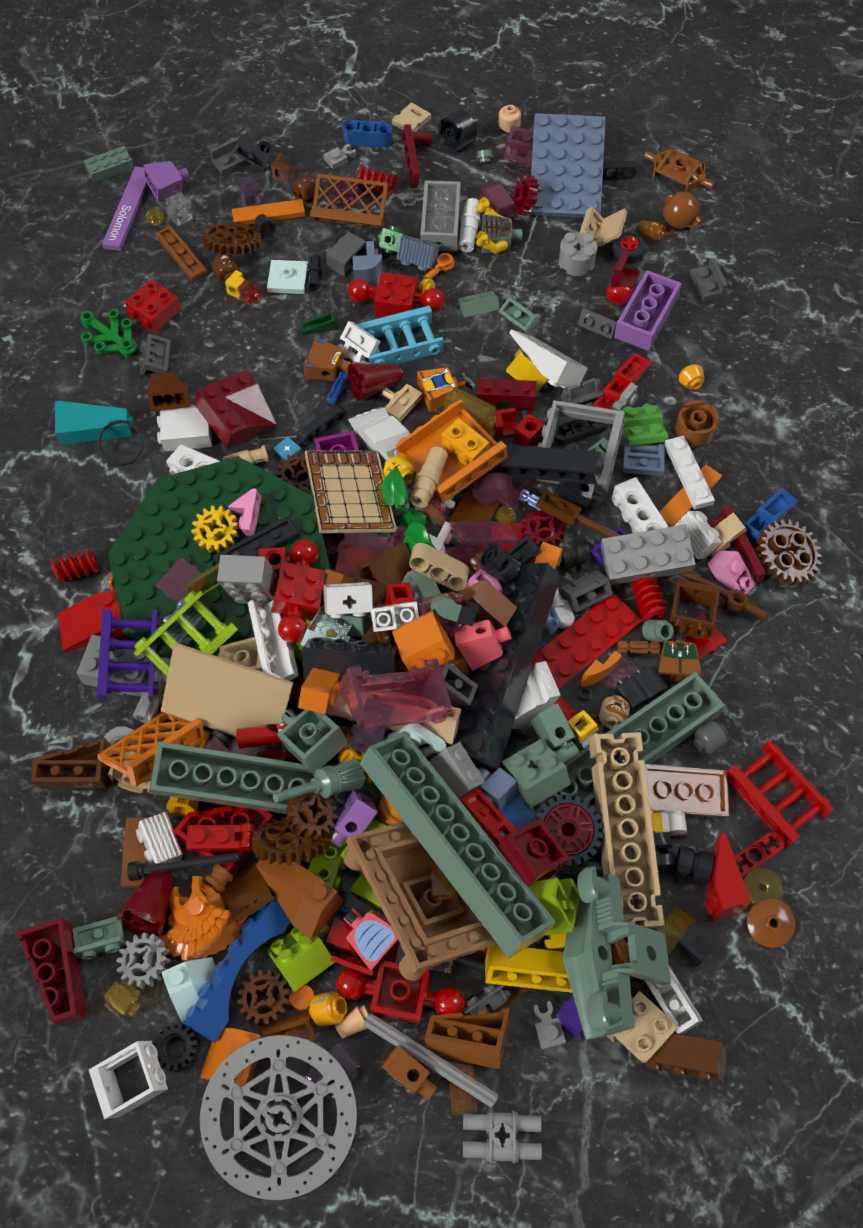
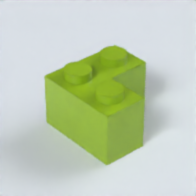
(560, 900)

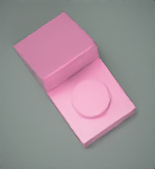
(248, 506)

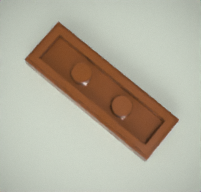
(132, 851)

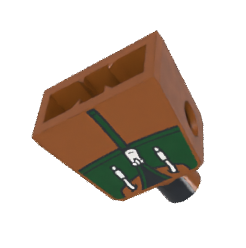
(678, 659)

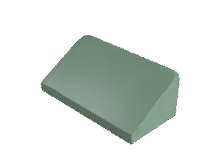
(478, 304)
(519, 315)

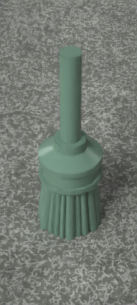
(328, 781)

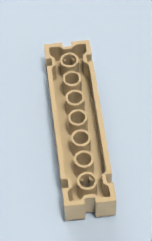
(627, 824)

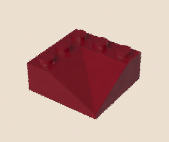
(235, 408)

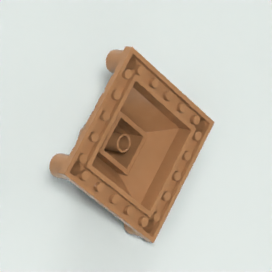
(400, 877)

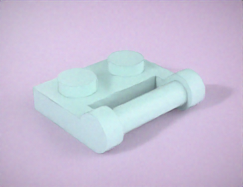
(420, 736)

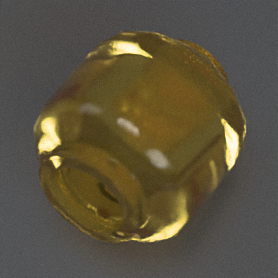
(122, 999)

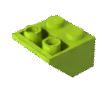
(299, 958)

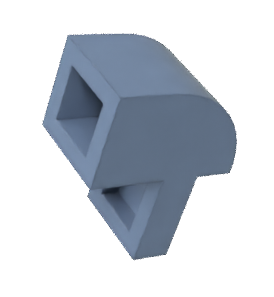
(368, 266)

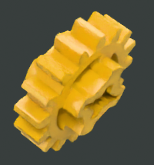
(219, 536)

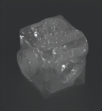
(179, 208)

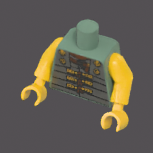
(496, 230)

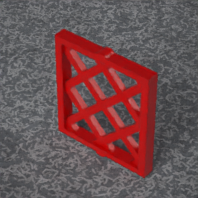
(353, 962)

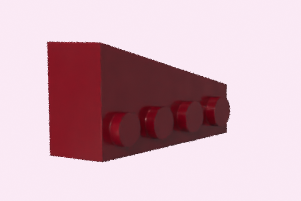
(56, 969)

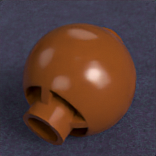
(681, 210)

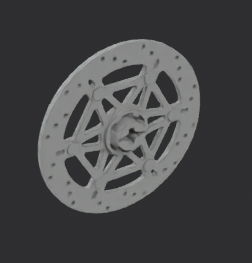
(340, 1139)

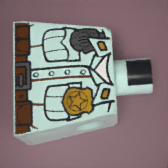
(328, 628)

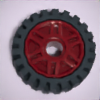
(581, 818)

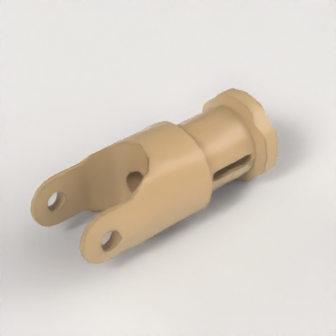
(253, 456)

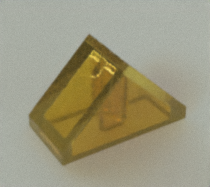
(675, 926)

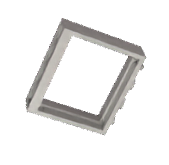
(588, 413)

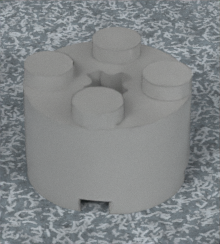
(577, 253)

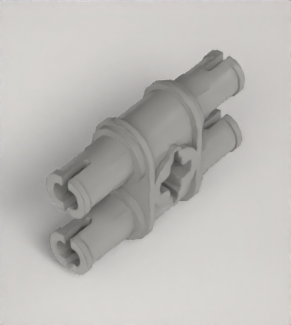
(491, 1149)

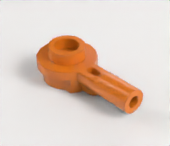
(444, 263)

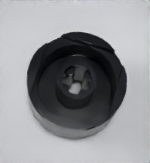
(458, 130)

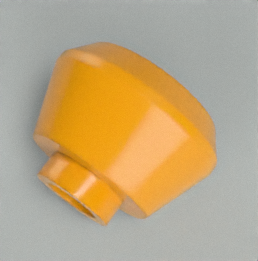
(692, 376)

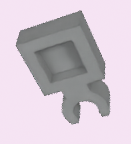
(337, 157)
(627, 398)
(548, 1030)

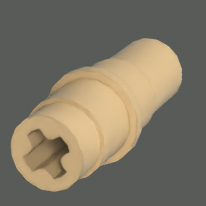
(429, 477)

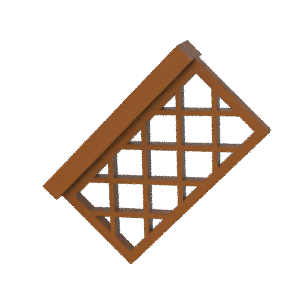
(344, 216)

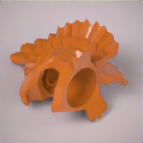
(199, 923)

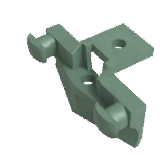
(597, 986)

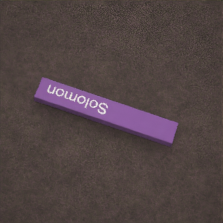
(126, 211)

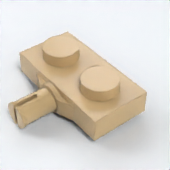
(402, 401)

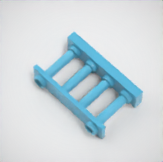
(404, 322)

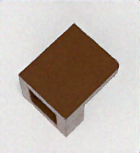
(281, 170)

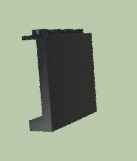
(340, 655)

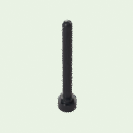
(137, 870)

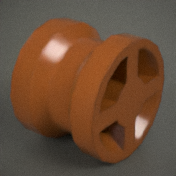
(219, 878)

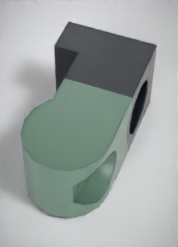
(450, 610)

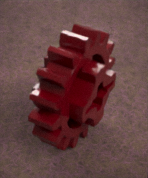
(526, 194)
(543, 528)

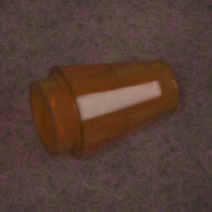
(653, 229)

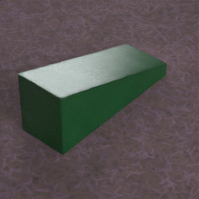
(321, 324)

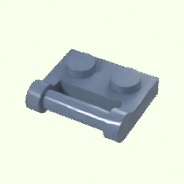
(642, 462)

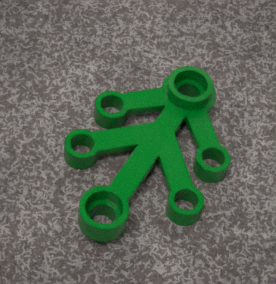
(125, 346)

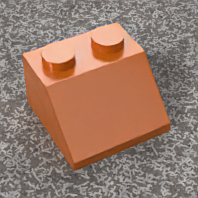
(422, 641)
(228, 1042)

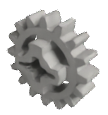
(133, 962)

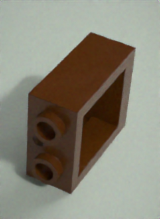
(707, 596)

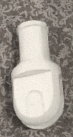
(562, 611)

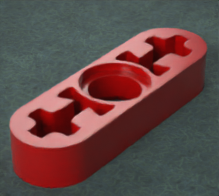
(772, 852)

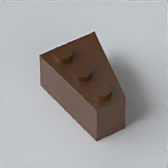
(72, 767)
(691, 1057)

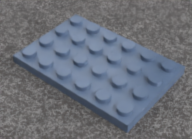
(568, 164)

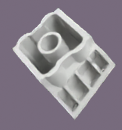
(378, 432)
(538, 695)

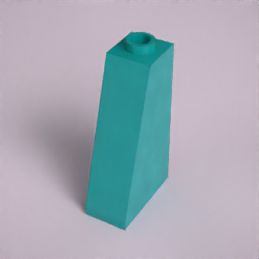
(84, 422)

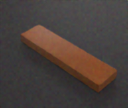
(181, 253)

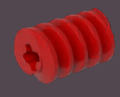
(380, 178)
(75, 565)
(649, 599)

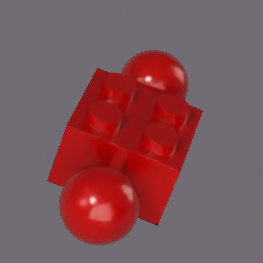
(395, 294)
(298, 591)
(398, 997)

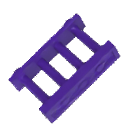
(108, 665)

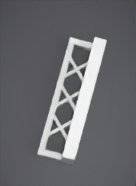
(280, 654)

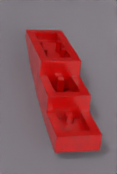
(628, 373)

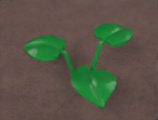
(395, 493)

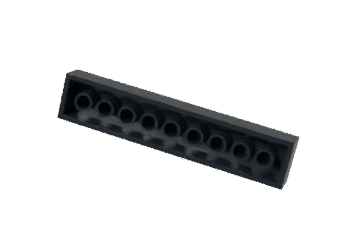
(489, 719)

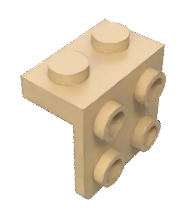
(603, 229)
(650, 1029)

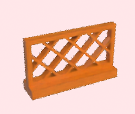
(142, 765)

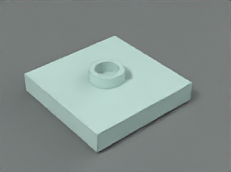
(287, 276)

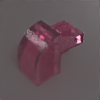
(496, 487)

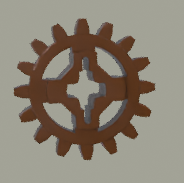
(296, 470)
(309, 813)
(258, 1005)

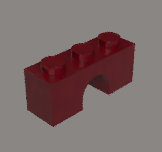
(519, 392)

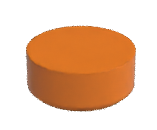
(301, 998)

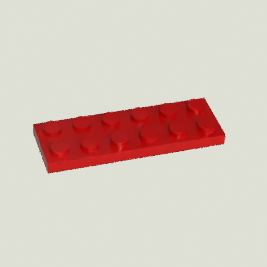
(588, 639)

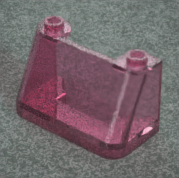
(396, 697)

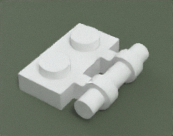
(360, 340)

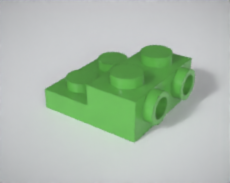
(644, 425)

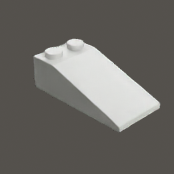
(551, 363)

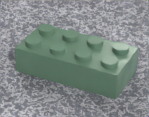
(109, 164)

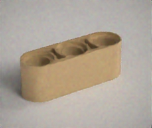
(439, 567)

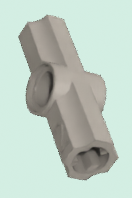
(147, 710)

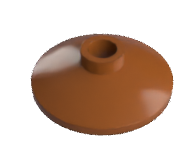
(759, 923)

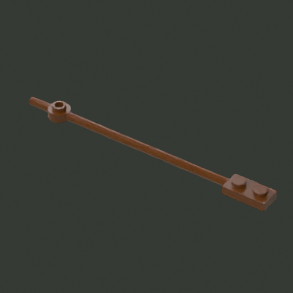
(569, 513)

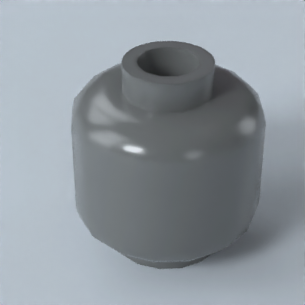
(711, 737)

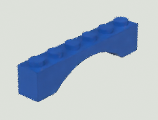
(211, 1010)

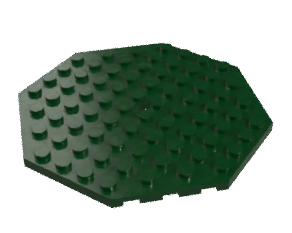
(162, 534)

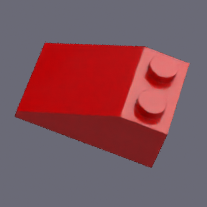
(85, 619)
(726, 889)

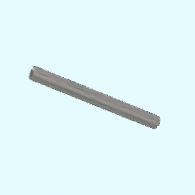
(431, 1060)

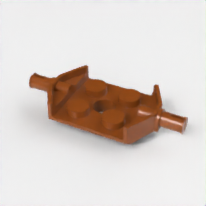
(690, 174)

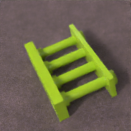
(206, 645)

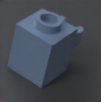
(498, 787)

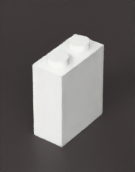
(183, 427)

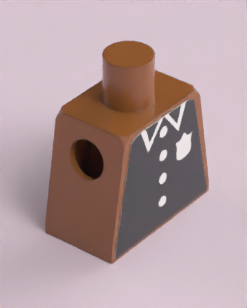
(396, 1068)

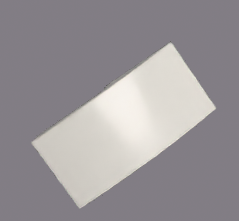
(393, 616)

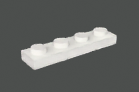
(689, 472)

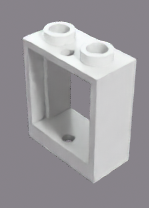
(107, 1085)

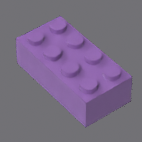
(647, 310)

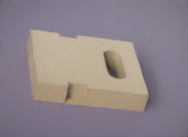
(412, 115)

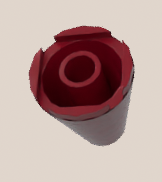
(372, 378)
(148, 905)

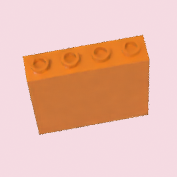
(454, 474)

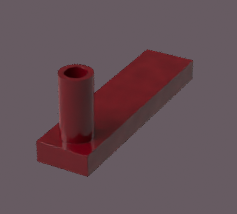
(409, 139)
(743, 547)

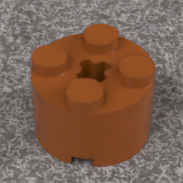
(697, 423)

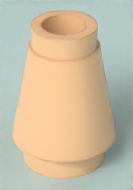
(353, 1022)

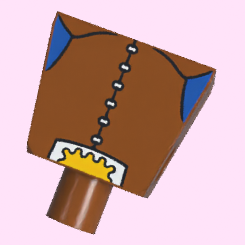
(324, 361)

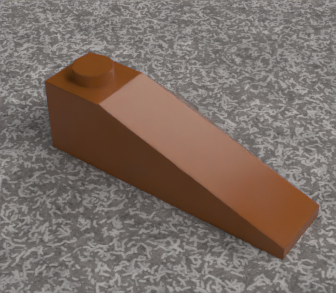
(302, 895)

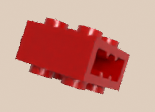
(153, 306)

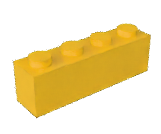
(527, 969)

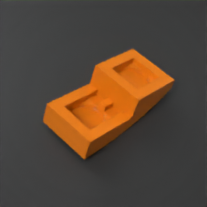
(599, 671)

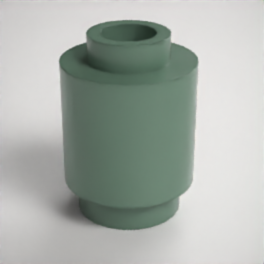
(657, 630)

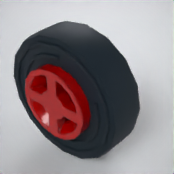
(629, 244)

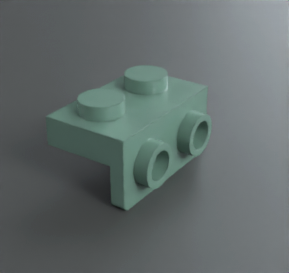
(98, 938)

